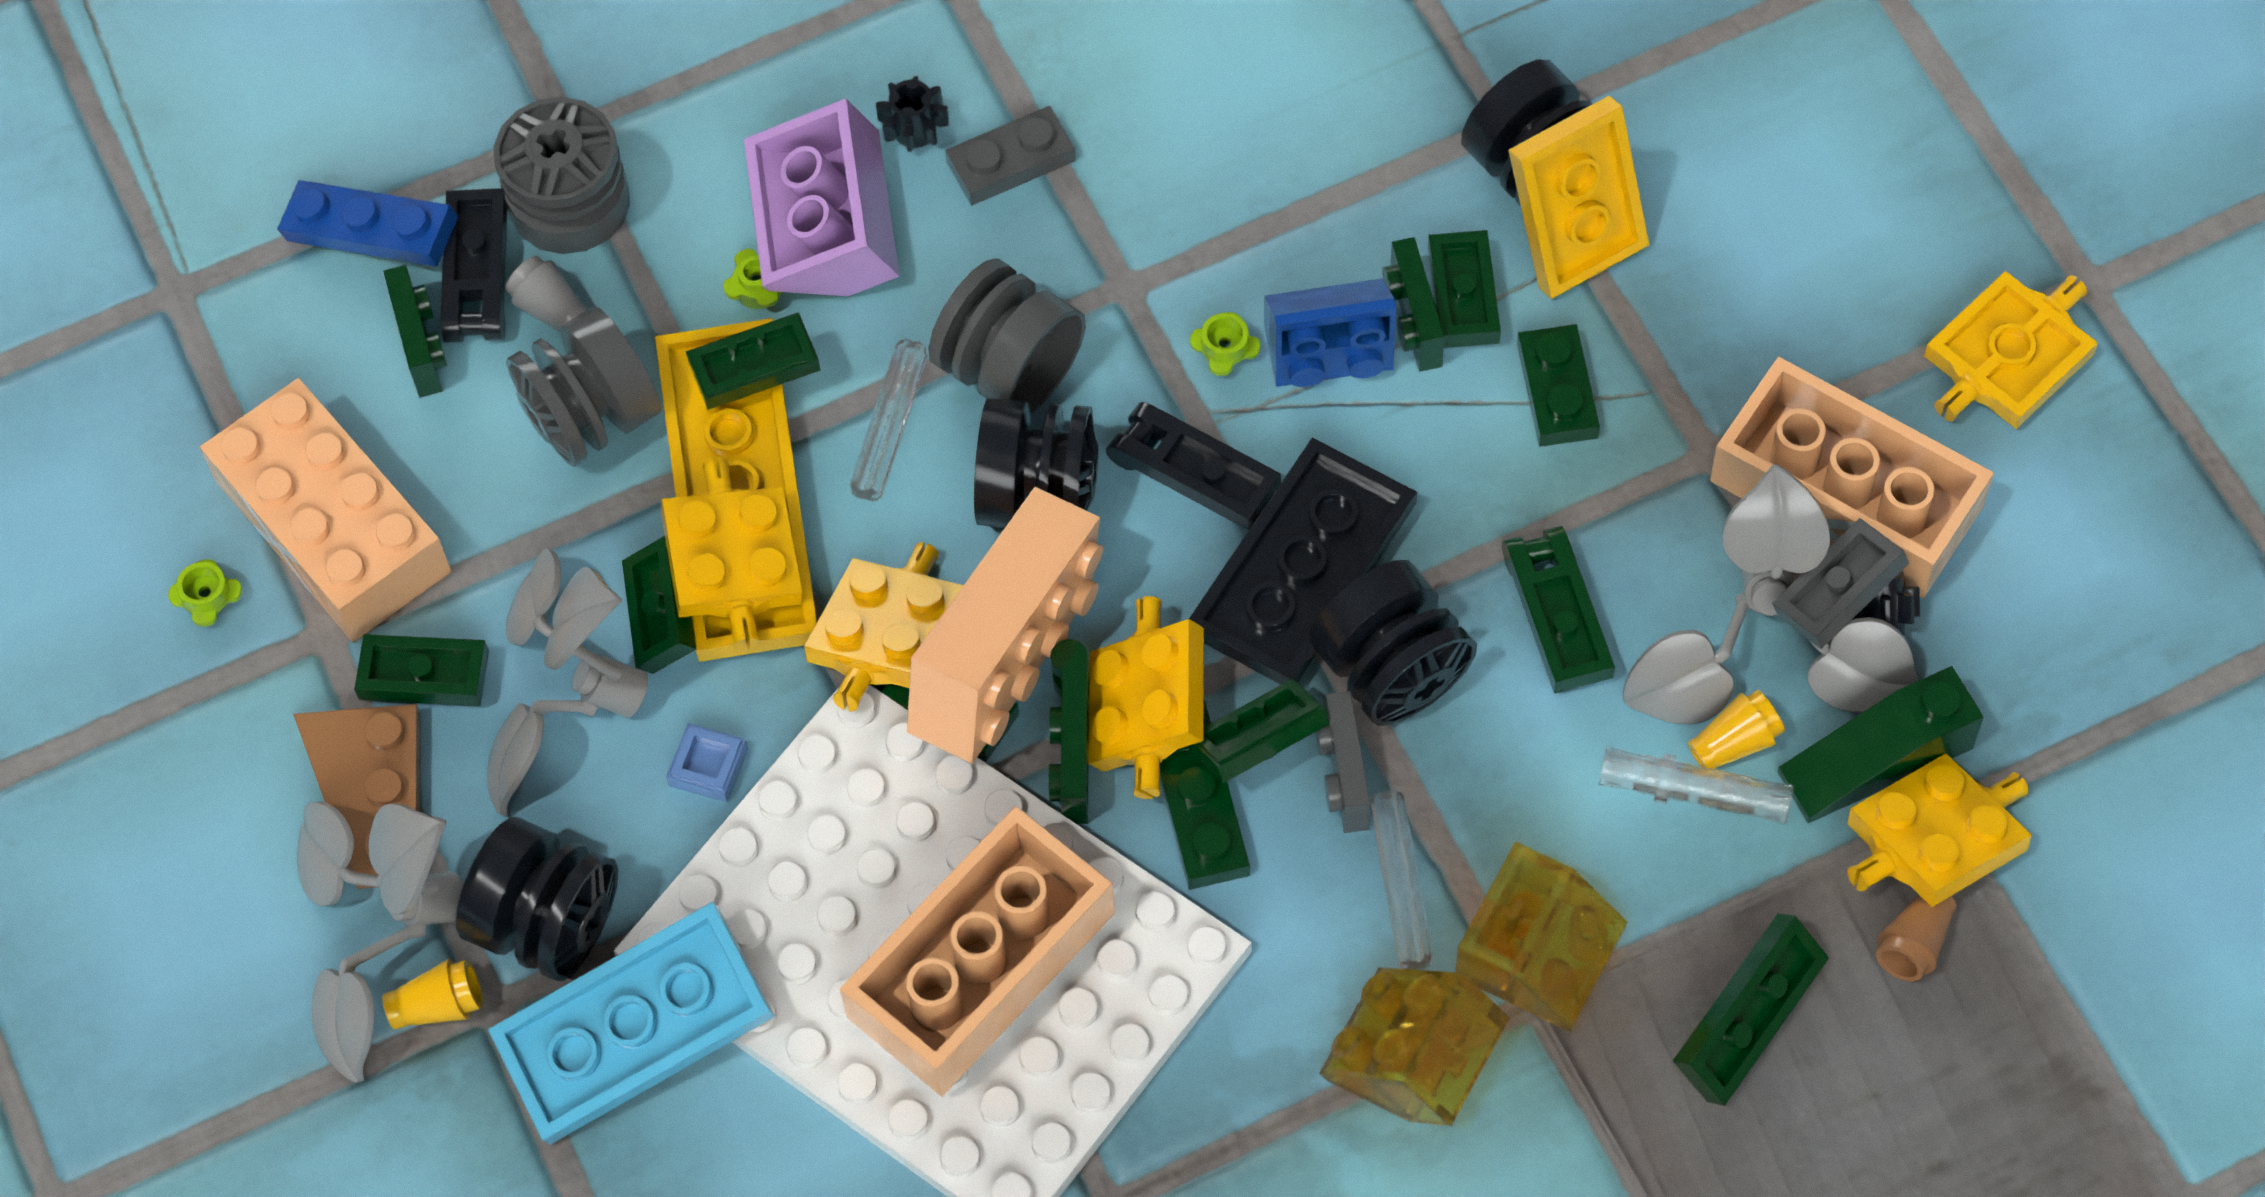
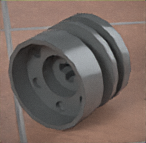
(562, 175)
(1006, 335)
(592, 381)

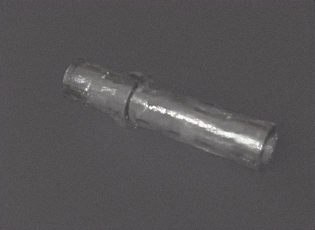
(1697, 785)

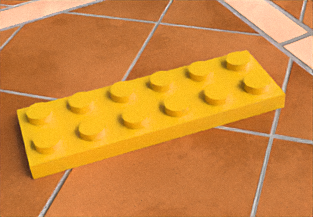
(759, 452)

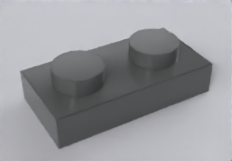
(1010, 155)
(1842, 584)
(1347, 787)

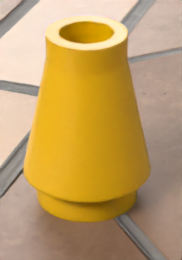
(1738, 731)
(436, 996)

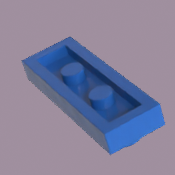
(368, 223)

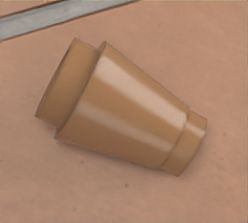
(1915, 937)

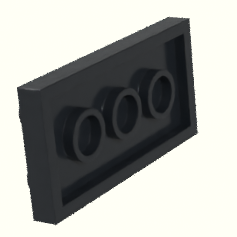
(1302, 550)

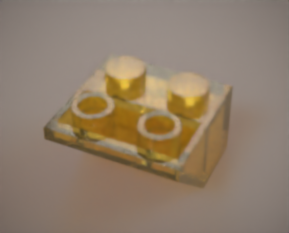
(1540, 938)
(1416, 1043)

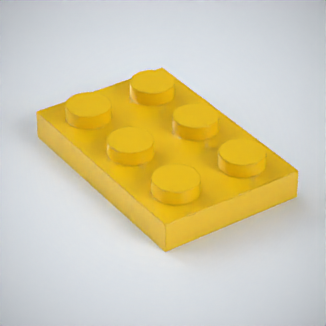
(1579, 196)

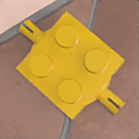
(2011, 349)
(731, 552)
(878, 623)
(1146, 696)
(1938, 830)

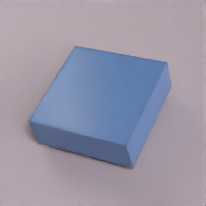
(707, 762)

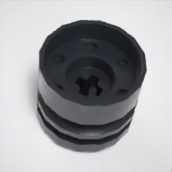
(1516, 110)
(1018, 458)
(1392, 642)
(536, 898)

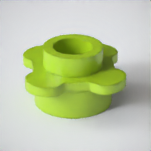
(744, 289)
(1224, 327)
(197, 578)

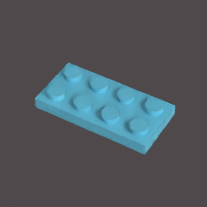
(631, 1023)

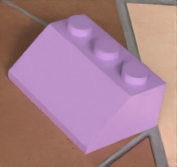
(821, 204)

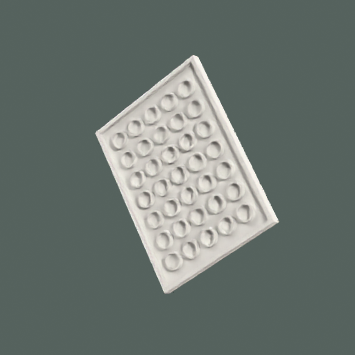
(839, 855)

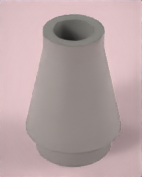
(543, 292)

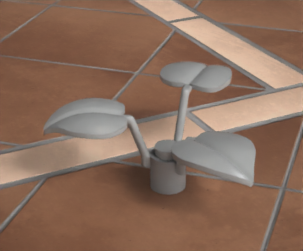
(1769, 537)
(597, 678)
(402, 854)

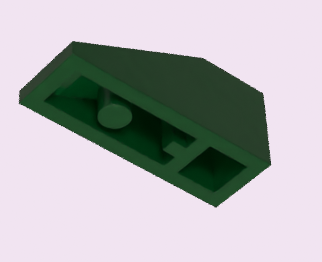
(1884, 744)

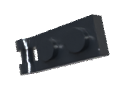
(475, 265)
(1194, 465)

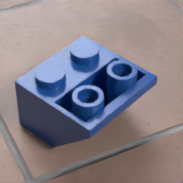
(1330, 332)

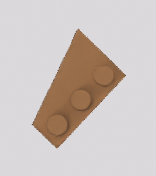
(365, 763)

